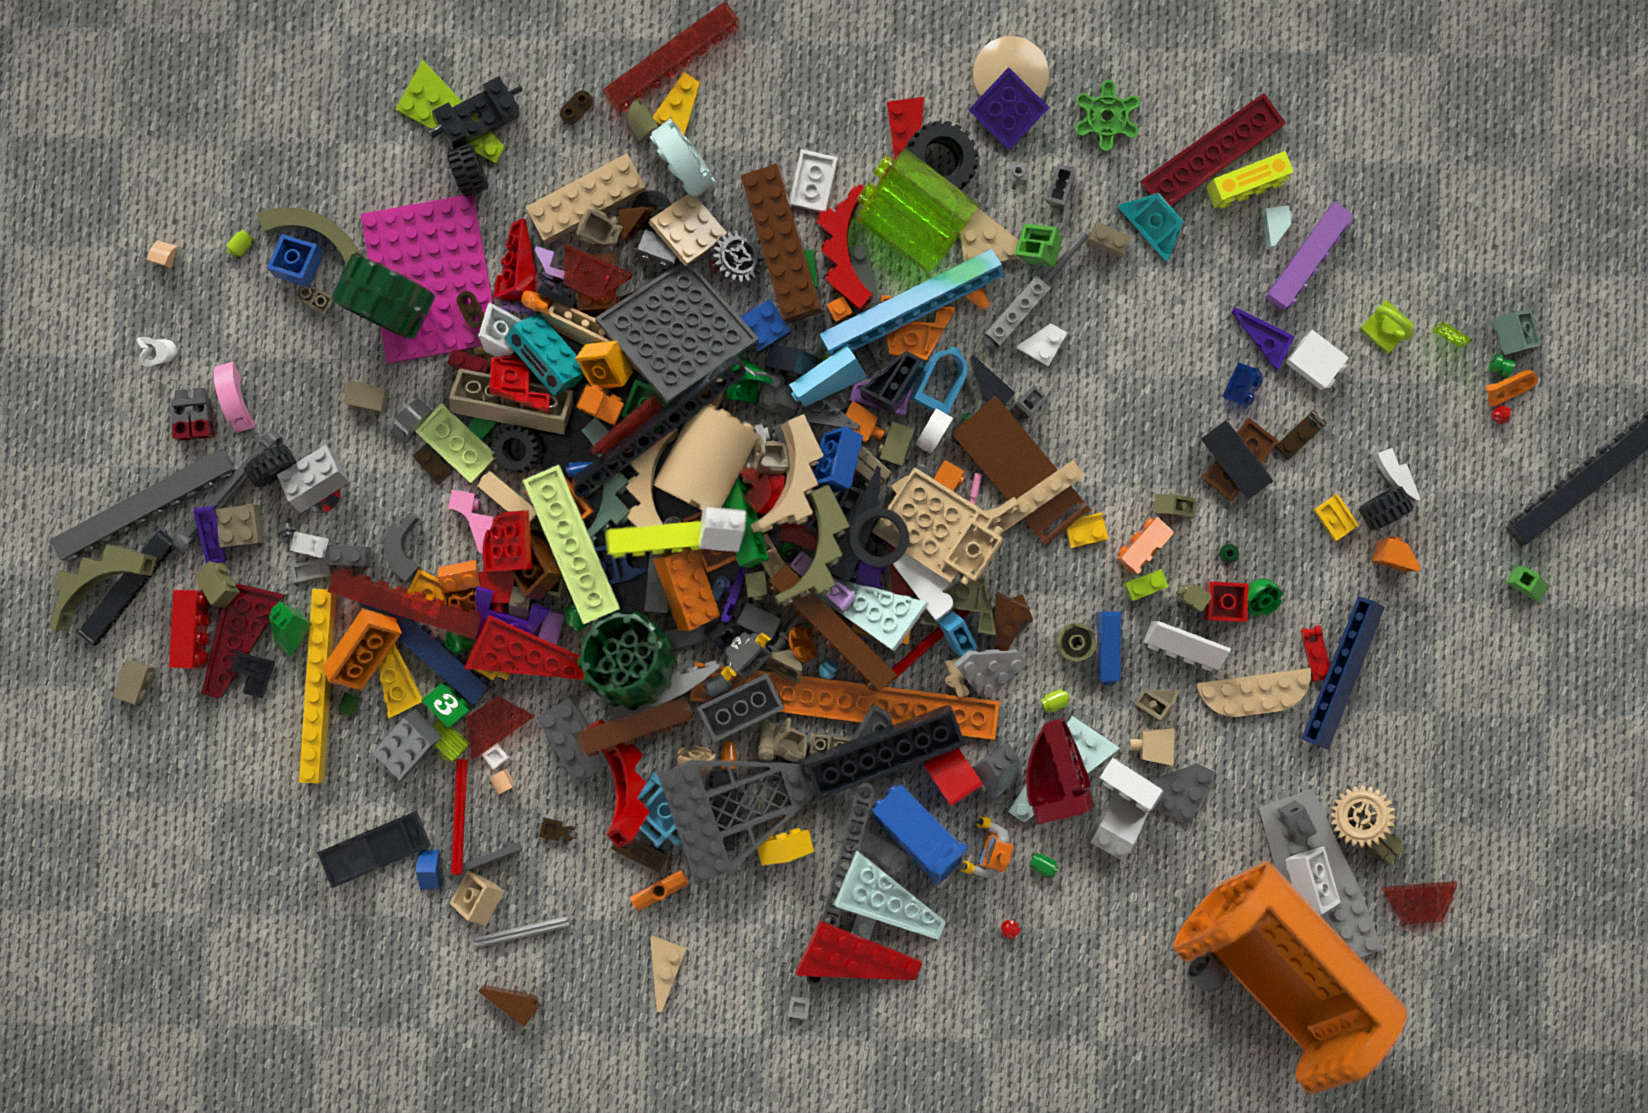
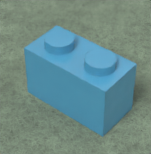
(957, 634)

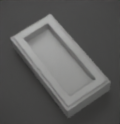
(310, 570)

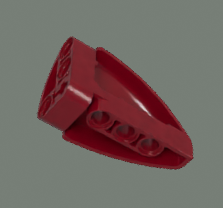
(1057, 775)

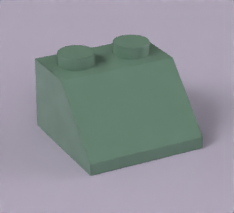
(1517, 332)

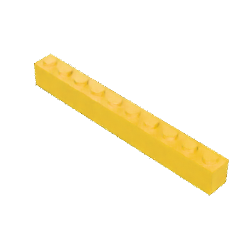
(317, 687)

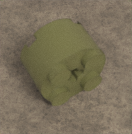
(1078, 652)

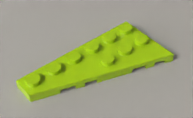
(429, 92)

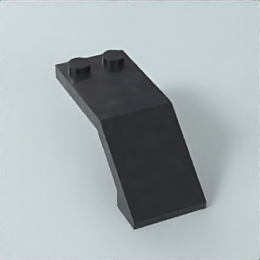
(374, 849)

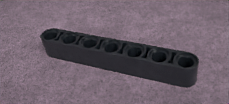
(124, 592)

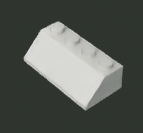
(1186, 645)

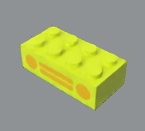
(1250, 180)

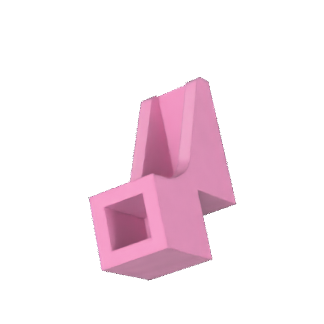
(467, 504)

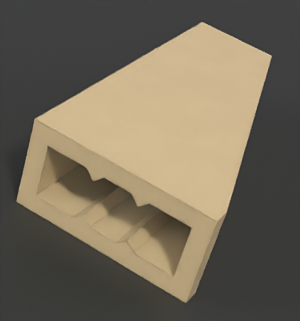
(508, 498)

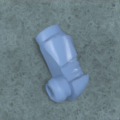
(719, 587)

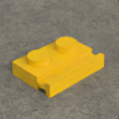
(1336, 517)
(1087, 530)

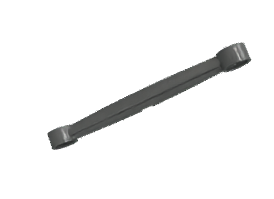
(186, 539)

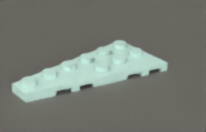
(881, 612)
(1093, 750)

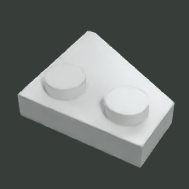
(1043, 344)

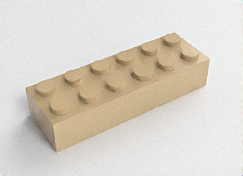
(600, 189)

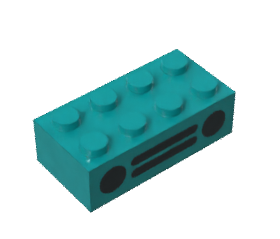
(545, 353)

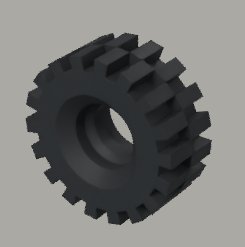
(266, 466)

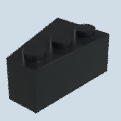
(894, 382)
(848, 502)

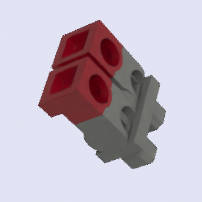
(191, 416)

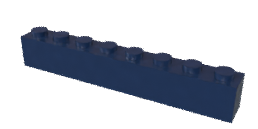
(438, 656)
(1343, 672)

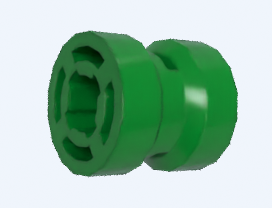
(1501, 366)

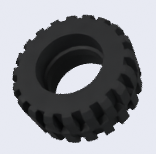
(955, 141)

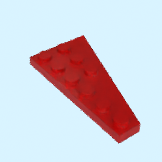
(513, 650)

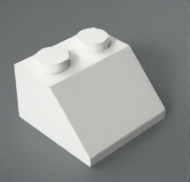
(494, 330)
(721, 529)

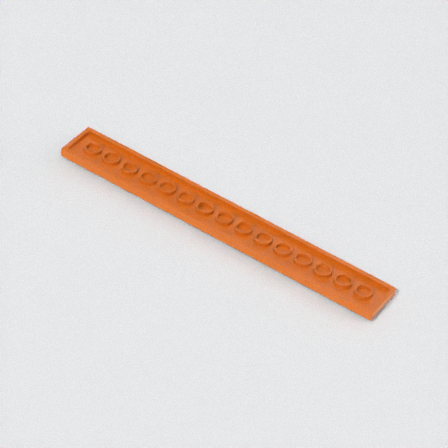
(852, 701)

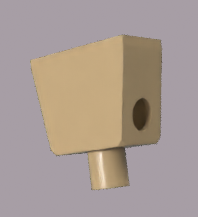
(1155, 745)

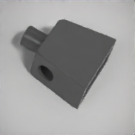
(1297, 822)

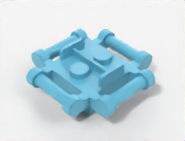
(659, 815)

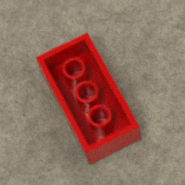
(189, 629)

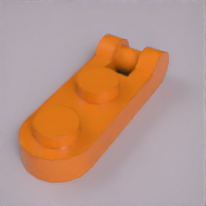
(1511, 387)

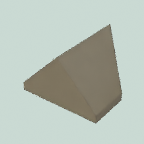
(1157, 702)

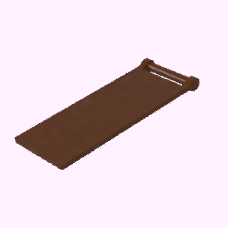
(1016, 465)

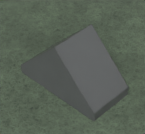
(1030, 402)

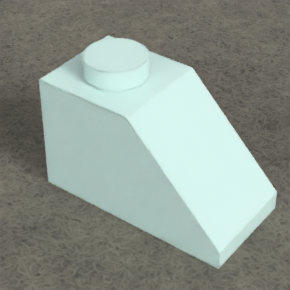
(1276, 222)

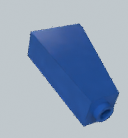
(1108, 646)

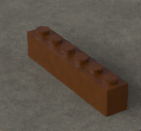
(632, 726)

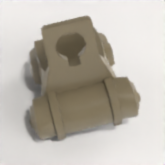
(599, 230)
(768, 458)
(781, 742)

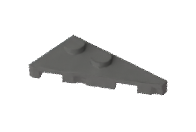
(826, 414)

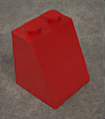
(953, 775)

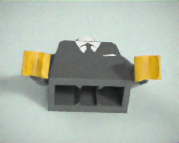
(746, 655)

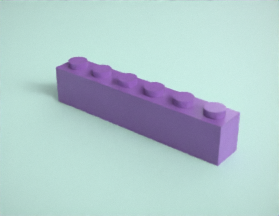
(1309, 255)

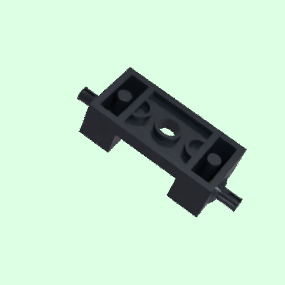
(494, 104)

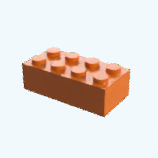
(686, 588)
(362, 649)

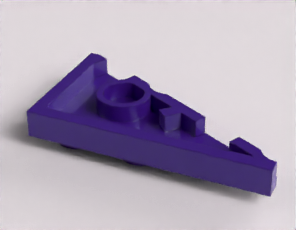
(1268, 338)
(734, 591)

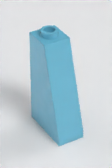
(828, 377)

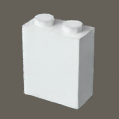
(1317, 360)

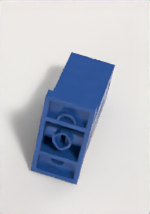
(918, 834)

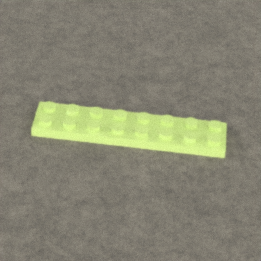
(571, 544)

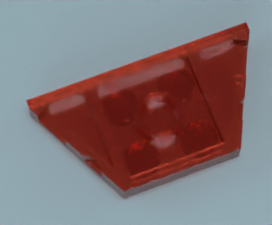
(591, 275)
(494, 723)
(1421, 901)

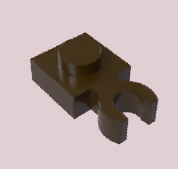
(553, 829)

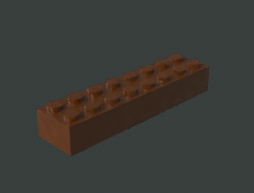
(781, 243)
(835, 632)

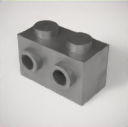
(655, 250)

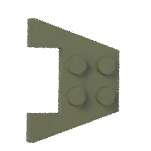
(970, 598)

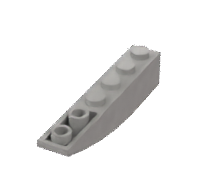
(680, 685)

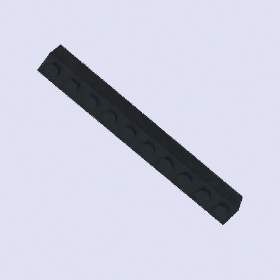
(1581, 483)

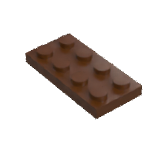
(1258, 441)

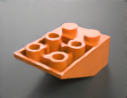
(460, 582)

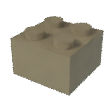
(240, 526)

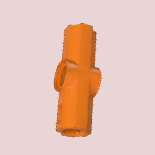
(648, 895)

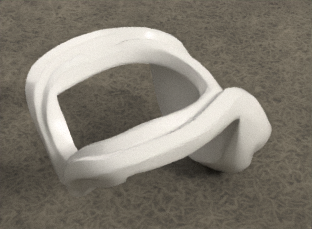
(165, 351)

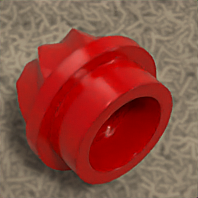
(1501, 414)
(1010, 929)

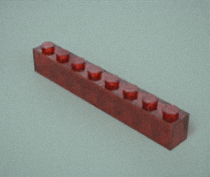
(671, 57)
(405, 604)

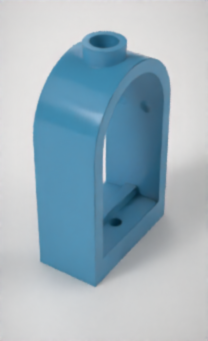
(928, 401)

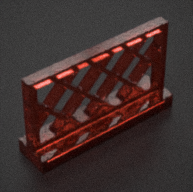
(628, 425)

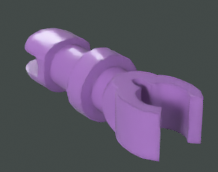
(519, 308)

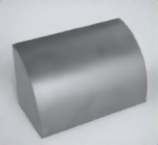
(1060, 186)

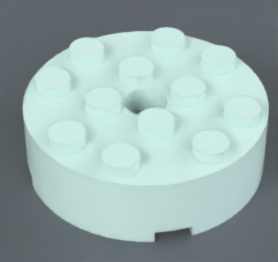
(683, 158)

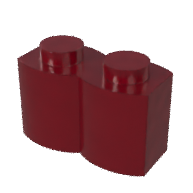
(461, 360)

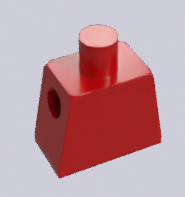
(502, 586)

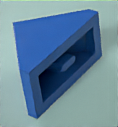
(428, 869)

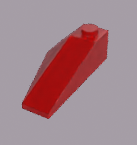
(518, 265)

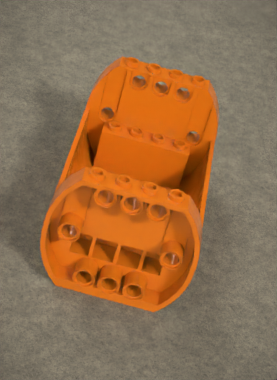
(1298, 974)

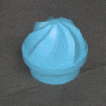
(827, 669)

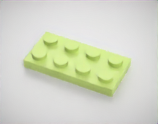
(456, 443)

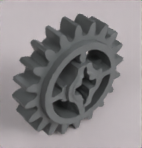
(741, 255)

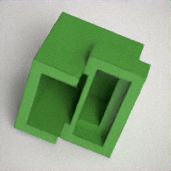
(1039, 245)

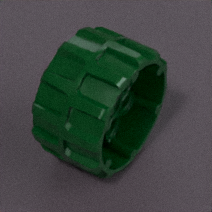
(383, 296)
(604, 640)

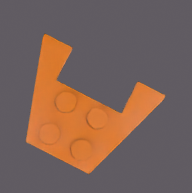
(919, 336)

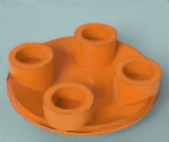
(802, 643)

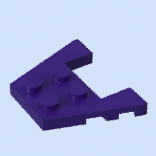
(537, 613)

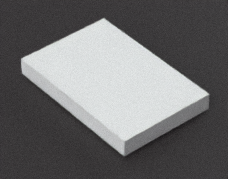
(813, 181)

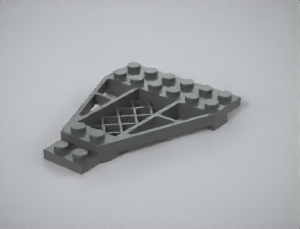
(699, 827)

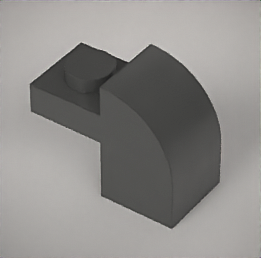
(410, 419)

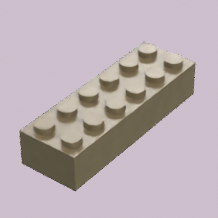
(472, 398)

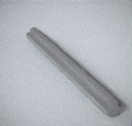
(521, 932)

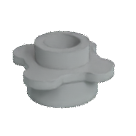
(1013, 175)

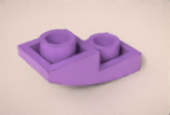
(551, 626)

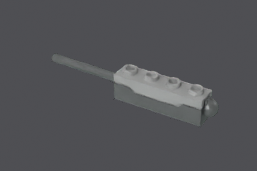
(1026, 301)

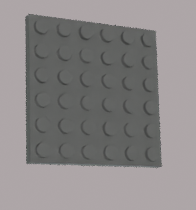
(676, 330)

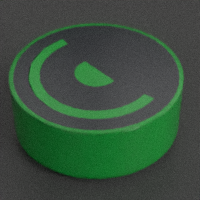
(788, 552)

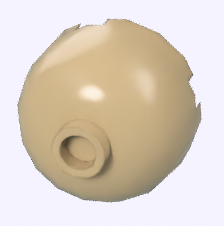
(699, 753)

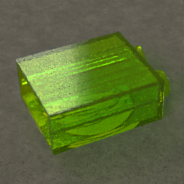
(915, 210)

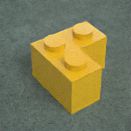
(785, 847)

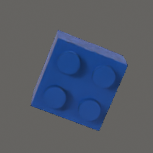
(295, 260)
(767, 325)

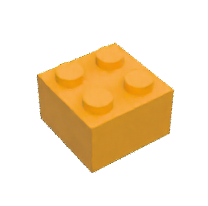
(604, 364)

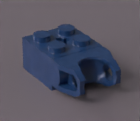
(617, 569)

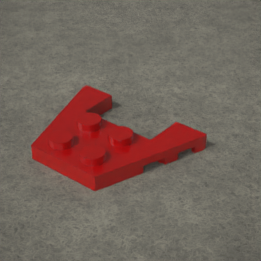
(511, 380)

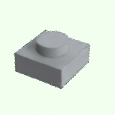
(798, 1007)

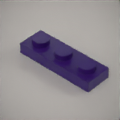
(208, 533)

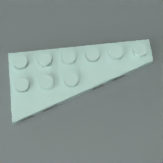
(878, 896)

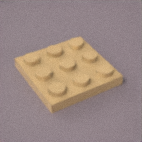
(687, 228)

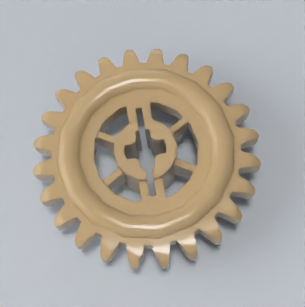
(1357, 834)

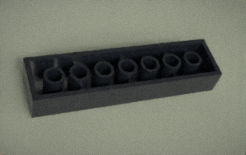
(884, 751)

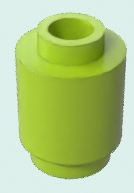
(239, 244)
(1055, 701)

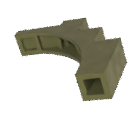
(830, 523)
(92, 572)

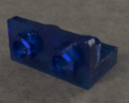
(1243, 385)

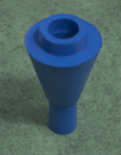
(576, 467)

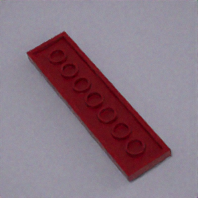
(1214, 150)

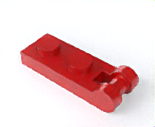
(1315, 652)

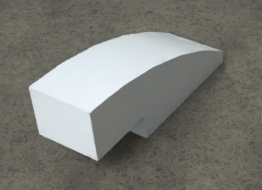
(1396, 474)

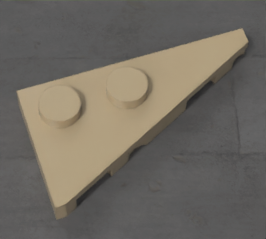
(666, 962)

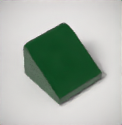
(350, 704)

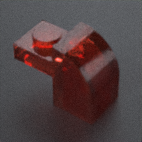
(760, 491)

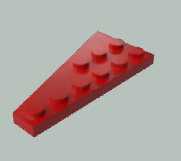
(847, 955)

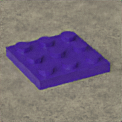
(1009, 108)

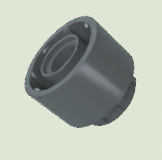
(1207, 973)

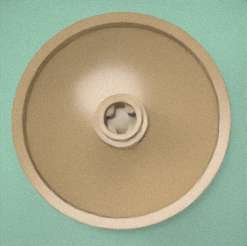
(1015, 53)

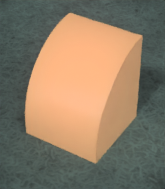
(162, 254)
(502, 781)

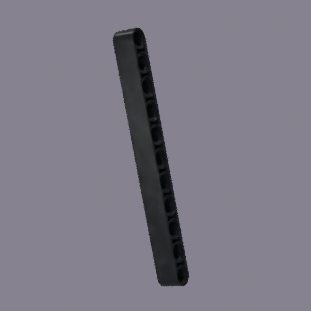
(653, 435)

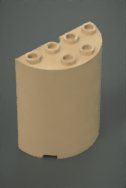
(707, 458)

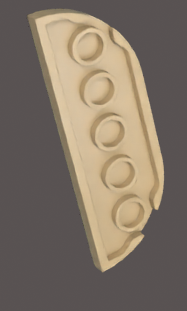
(1255, 693)

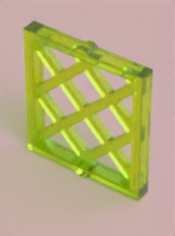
(1452, 337)

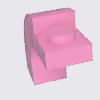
(229, 394)

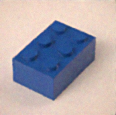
(839, 459)

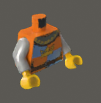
(994, 853)

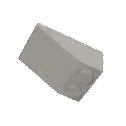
(1118, 826)

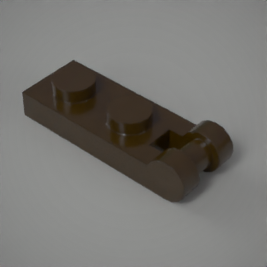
(1300, 435)
(643, 854)

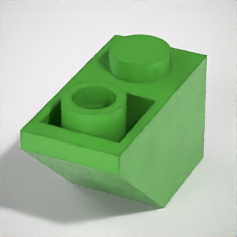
(1527, 583)

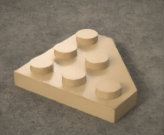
(986, 234)

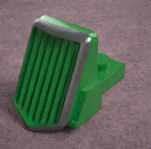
(747, 387)

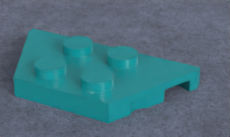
(1155, 221)

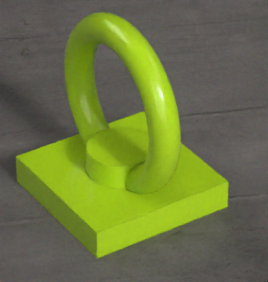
(1387, 327)

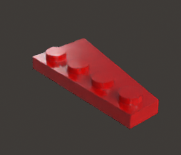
(904, 121)

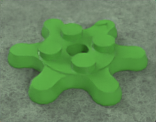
(1110, 103)

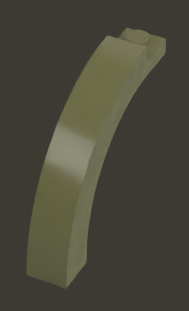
(296, 218)

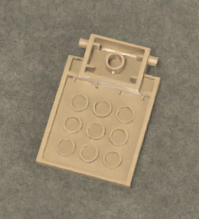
(943, 529)

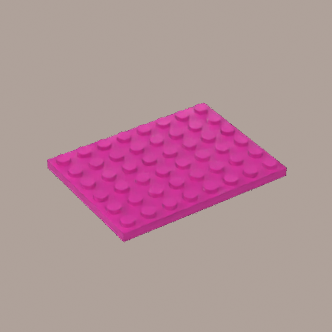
(443, 251)

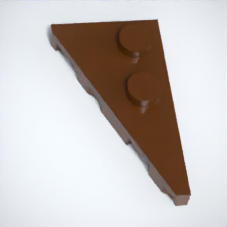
(1008, 620)

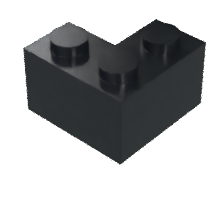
(790, 361)

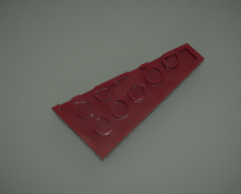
(237, 630)

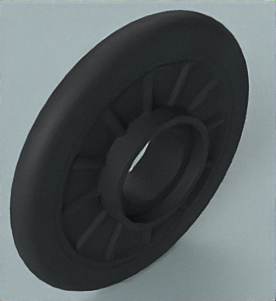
(651, 198)

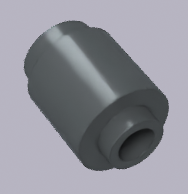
(717, 686)

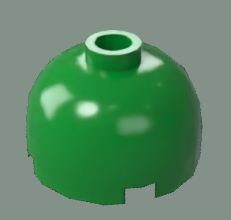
(1263, 597)

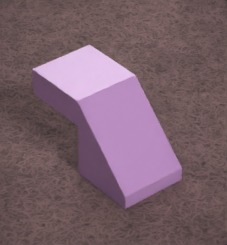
(548, 259)

